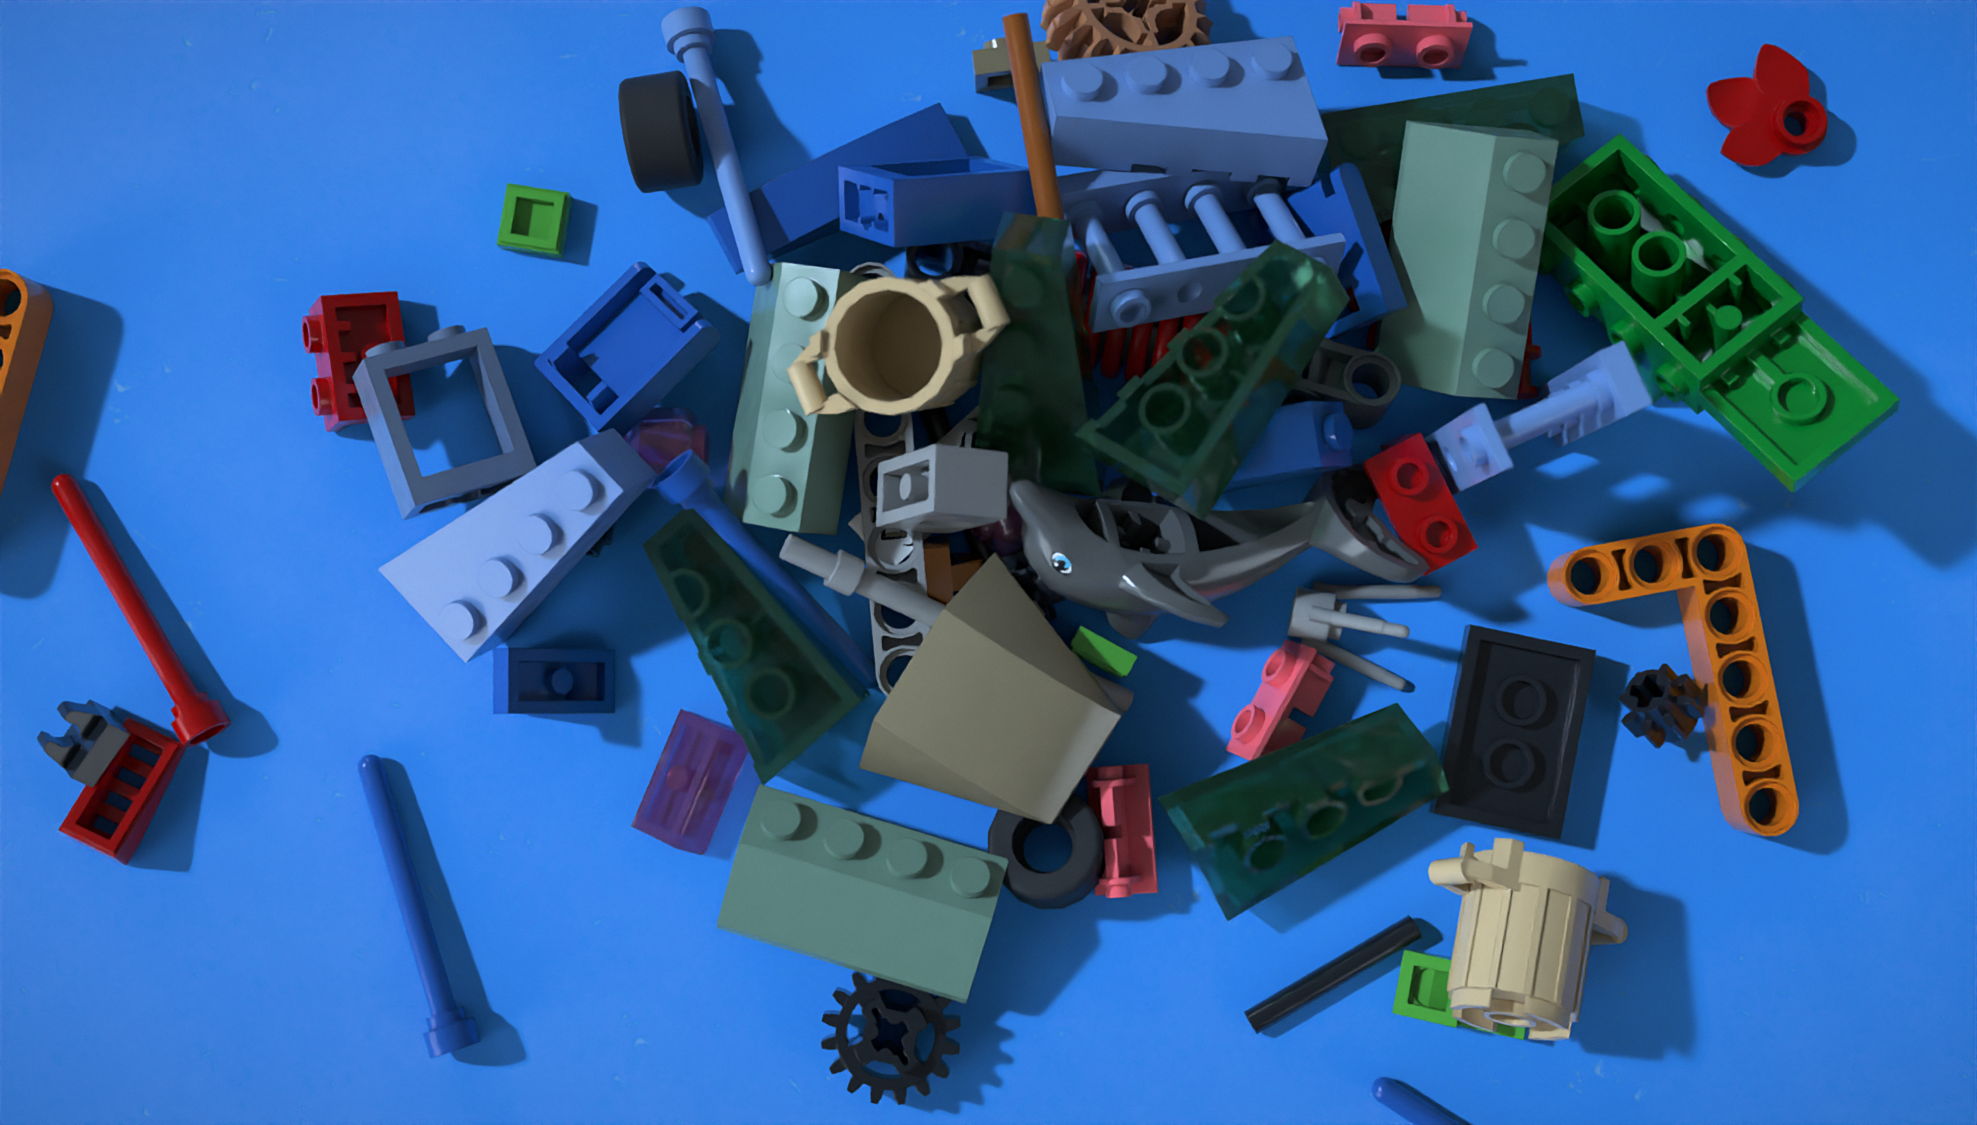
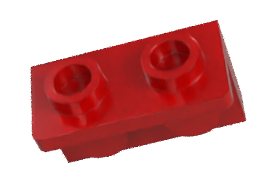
(340, 334)
(1419, 501)

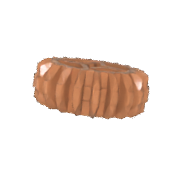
(1122, 26)

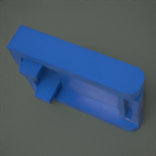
(1336, 205)
(637, 341)

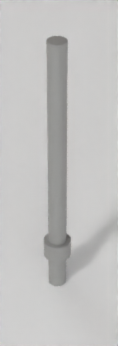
(848, 575)

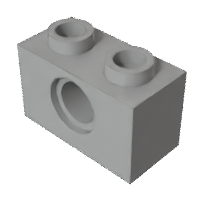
(943, 489)

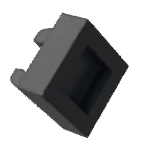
(89, 741)

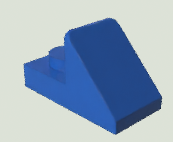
(553, 681)

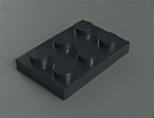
(1513, 730)

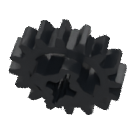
(867, 1048)

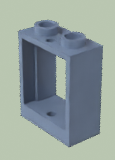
(458, 485)

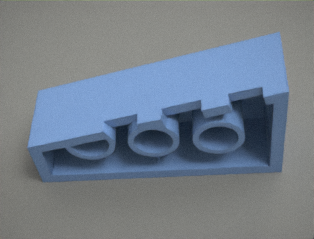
(1188, 109)
(510, 551)

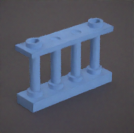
(1148, 200)
(1566, 407)

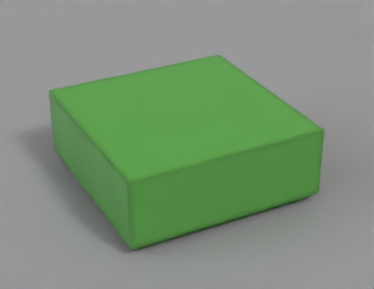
(534, 220)
(1102, 653)

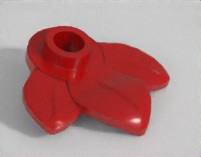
(1758, 106)

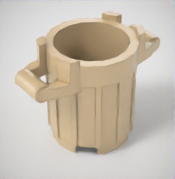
(900, 345)
(1523, 936)

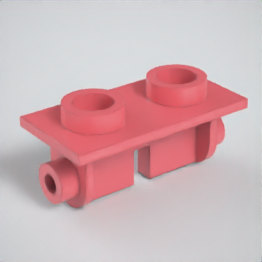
(1428, 39)
(1291, 679)
(1124, 809)

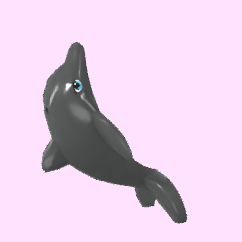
(1156, 559)

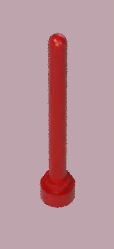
(194, 712)

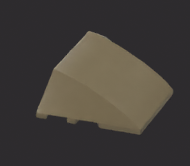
(993, 705)

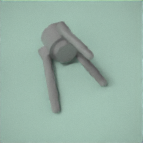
(1319, 617)

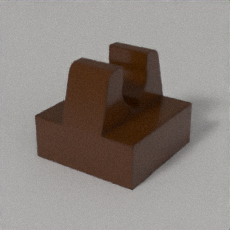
(947, 570)

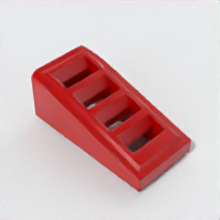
(145, 801)

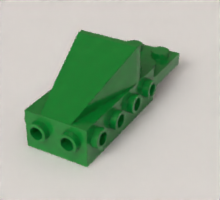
(1705, 315)

